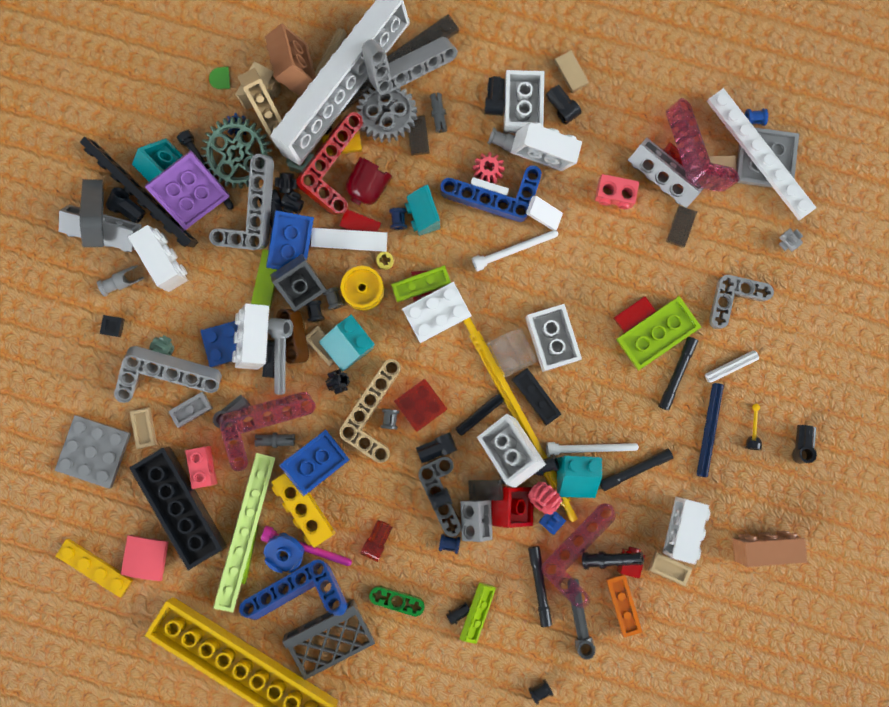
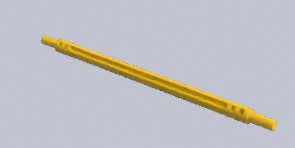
(513, 406)

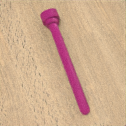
(269, 533)

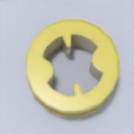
(380, 264)

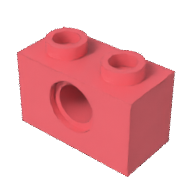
(201, 467)

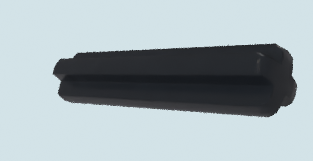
(478, 415)

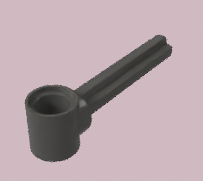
(581, 628)

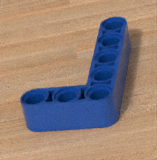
(494, 197)
(296, 589)

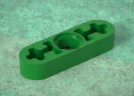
(409, 610)

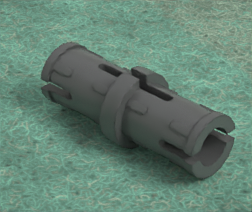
(438, 112)
(275, 440)

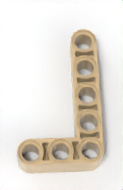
(368, 411)

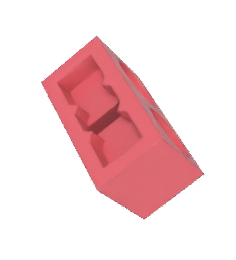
(617, 186)

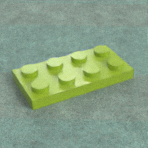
(658, 333)

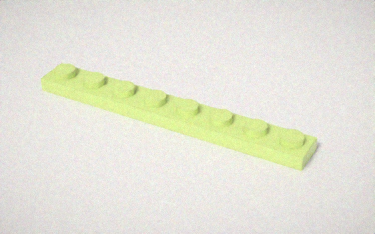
(244, 533)

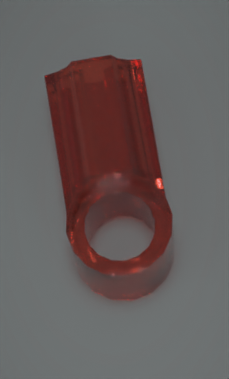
(375, 543)

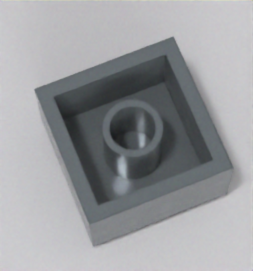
(298, 282)

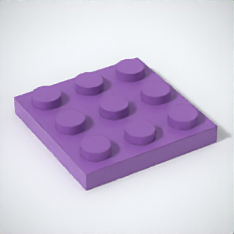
(187, 190)

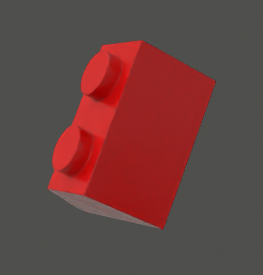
(514, 509)

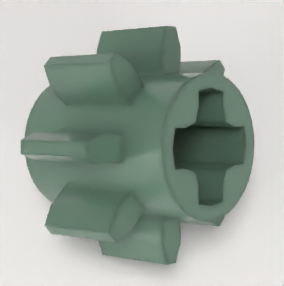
(162, 345)

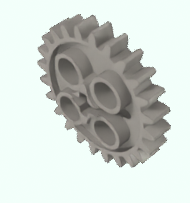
(387, 113)

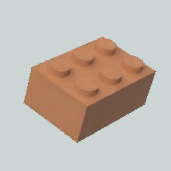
(290, 59)
(769, 549)

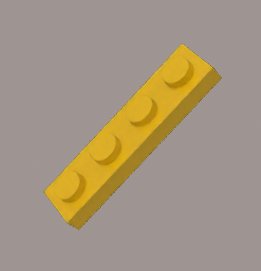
(94, 568)

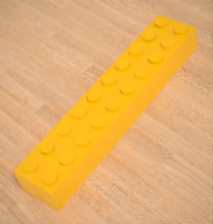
(232, 660)

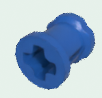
(757, 117)

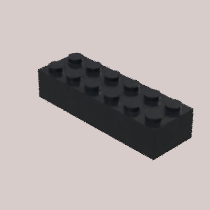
(178, 507)

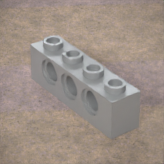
(664, 163)

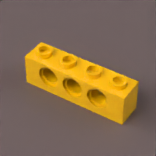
(312, 537)

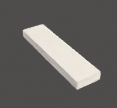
(349, 239)

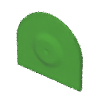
(220, 78)

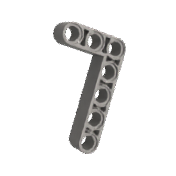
(390, 76)
(253, 210)
(162, 371)

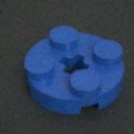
(290, 546)

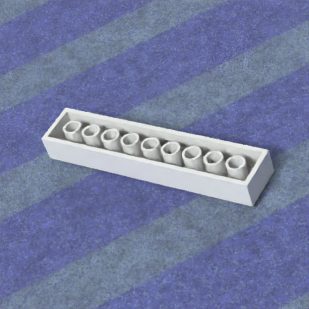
(337, 81)

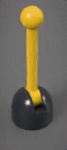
(753, 441)

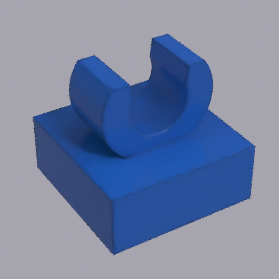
(552, 522)

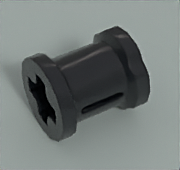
(314, 311)
(440, 499)
(540, 692)

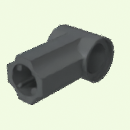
(239, 403)

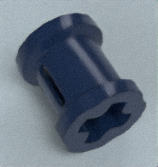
(398, 218)
(449, 544)

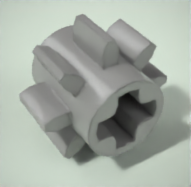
(791, 239)

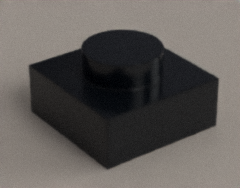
(112, 326)

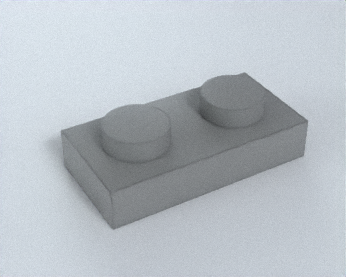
(190, 409)

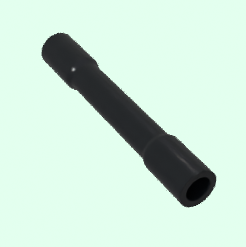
(686, 354)
(656, 460)
(543, 609)

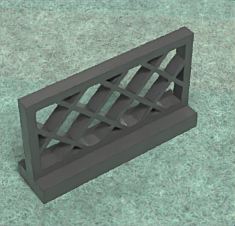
(317, 627)

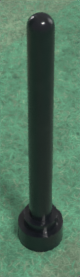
(186, 139)

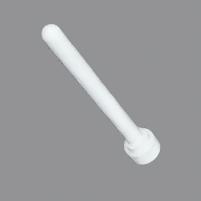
(480, 261)
(552, 448)

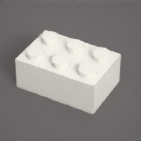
(523, 99)
(546, 146)
(158, 258)
(436, 312)
(251, 336)
(553, 337)
(511, 451)
(686, 530)

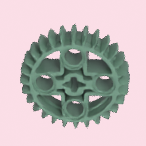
(241, 145)

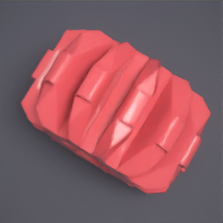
(491, 162)
(544, 498)

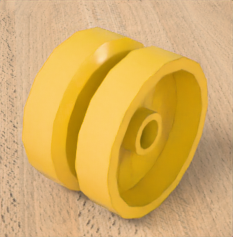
(354, 280)

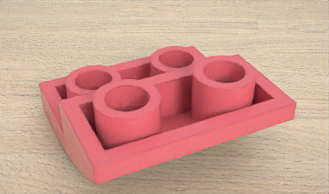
(144, 558)

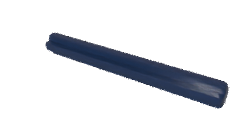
(710, 430)

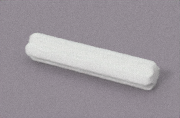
(732, 366)

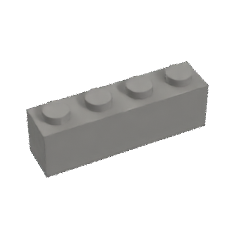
(114, 229)

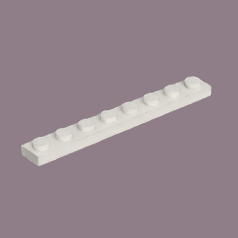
(761, 154)

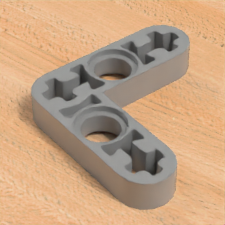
(735, 289)

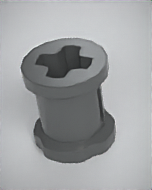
(333, 298)
(389, 419)

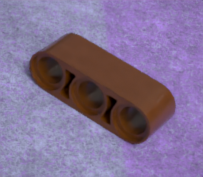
(296, 344)

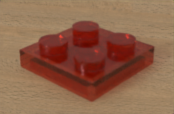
(420, 405)

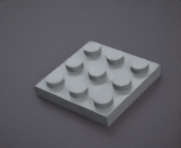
(784, 147)
(93, 451)

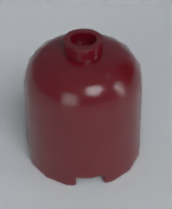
(366, 182)

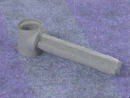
(280, 330)

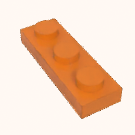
(623, 605)

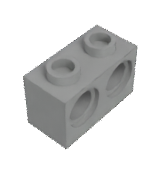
(476, 520)

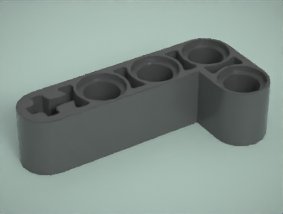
(92, 213)
(435, 481)

